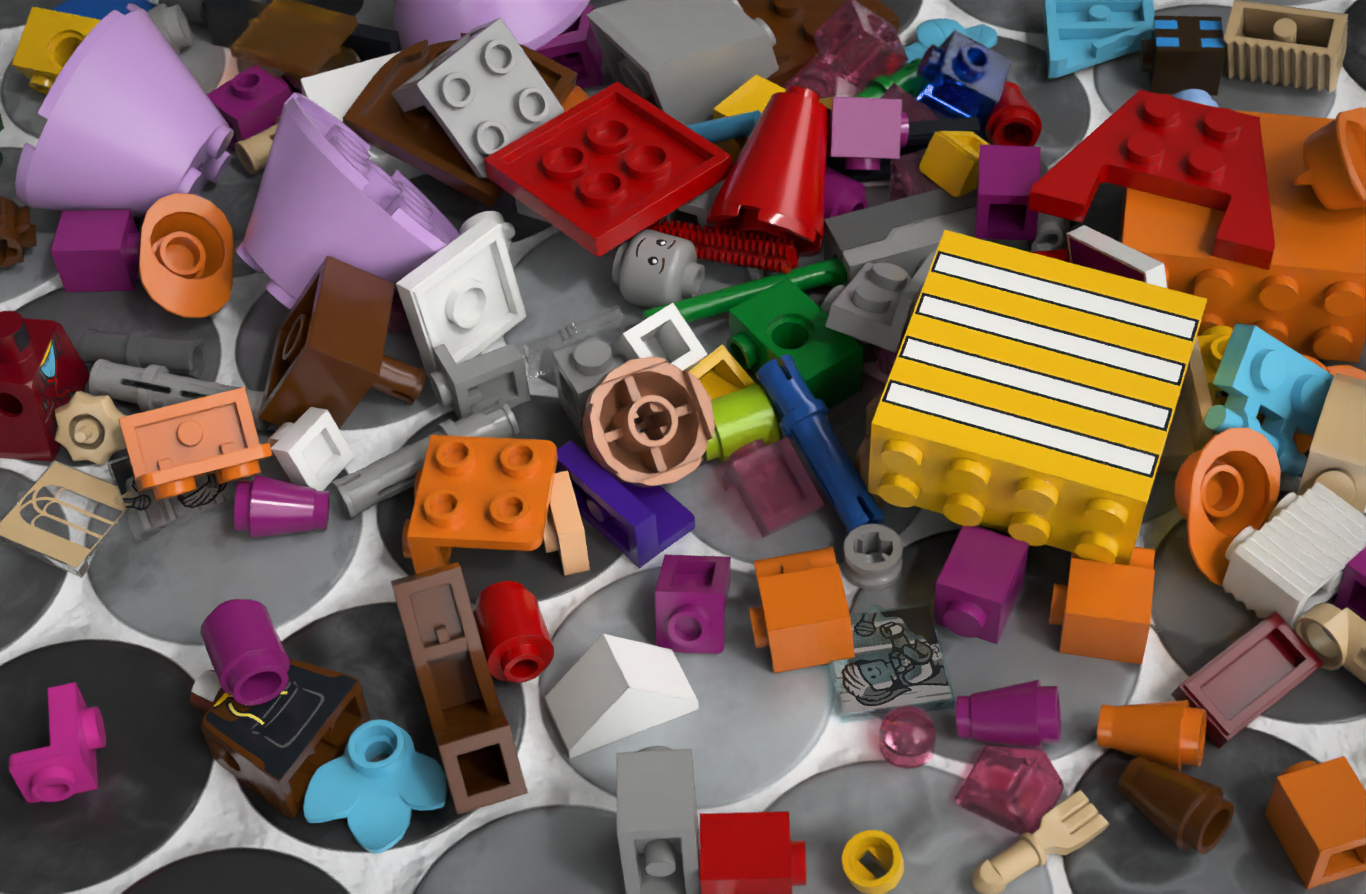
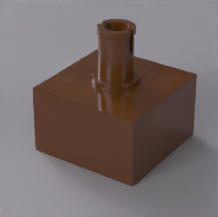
(334, 348)

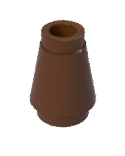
(1179, 805)

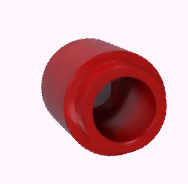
(512, 632)

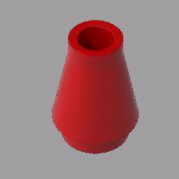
(1013, 120)

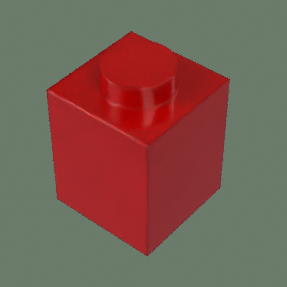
(750, 854)

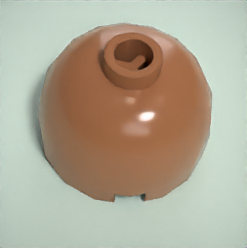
(671, 416)

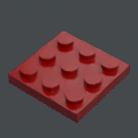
(608, 168)

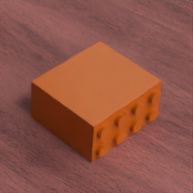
(1318, 268)

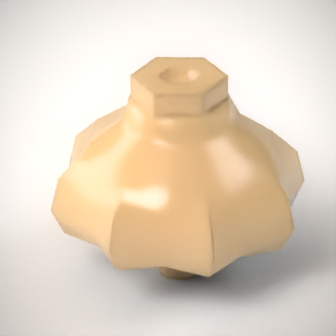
(89, 428)

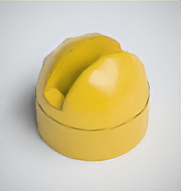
(885, 853)

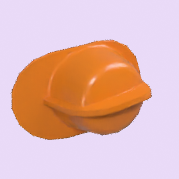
(1337, 162)
(187, 255)
(1223, 492)

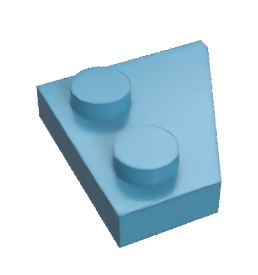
(1093, 31)

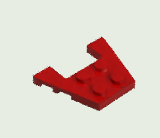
(1176, 153)

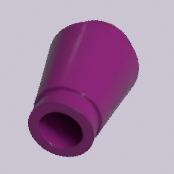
(278, 507)
(1012, 715)

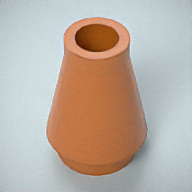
(1158, 731)

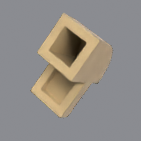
(1339, 443)

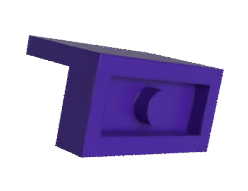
(628, 516)

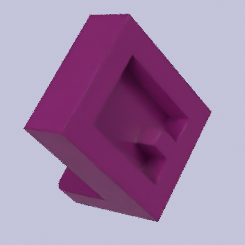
(692, 603)

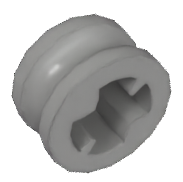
(875, 539)

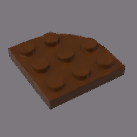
(416, 134)

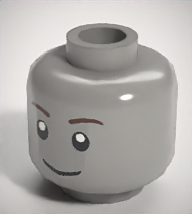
(657, 269)

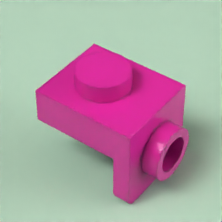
(70, 760)

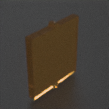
(294, 37)

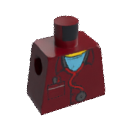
(36, 377)

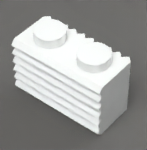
(1295, 555)

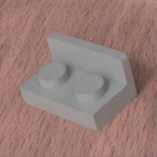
(878, 304)

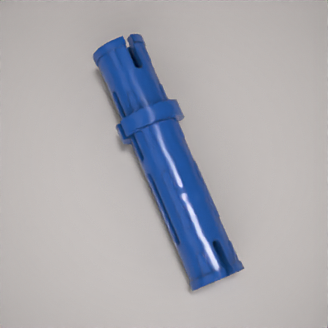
(807, 424)

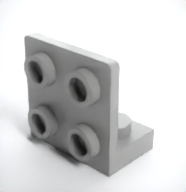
(482, 93)

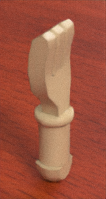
(1059, 832)

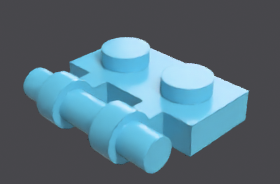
(1274, 381)

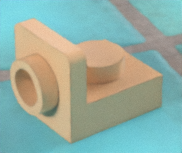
(565, 528)

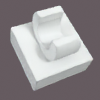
(311, 449)

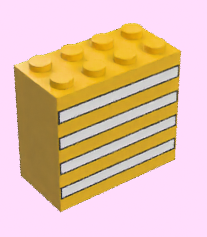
(1033, 397)

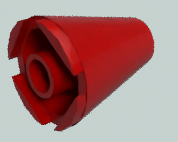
(780, 174)

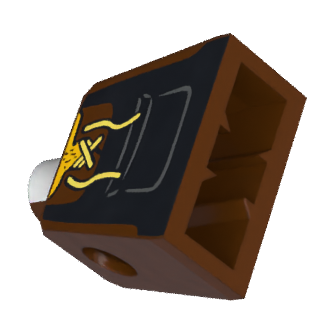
(286, 739)

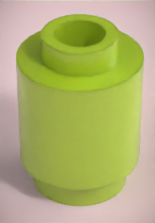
(742, 419)

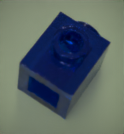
(962, 77)

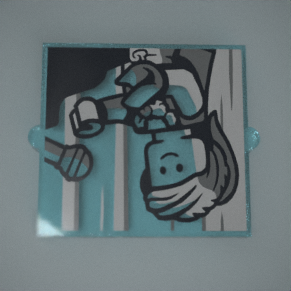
(893, 664)

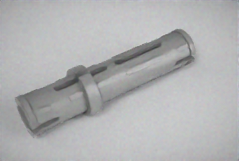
(120, 382)
(398, 470)

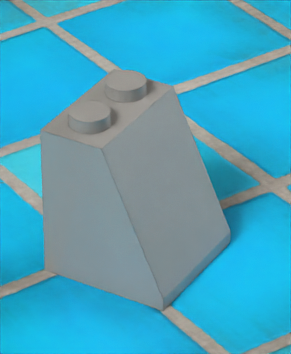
(683, 51)

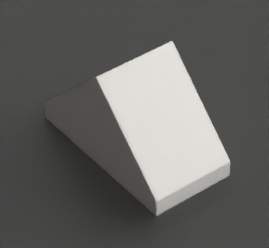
(617, 693)

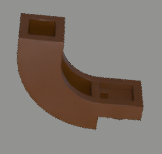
(458, 689)

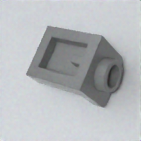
(479, 380)

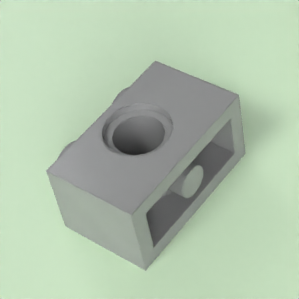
(658, 821)

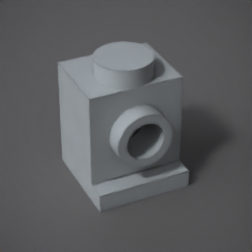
(578, 372)

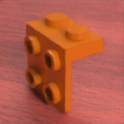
(192, 441)
(479, 497)

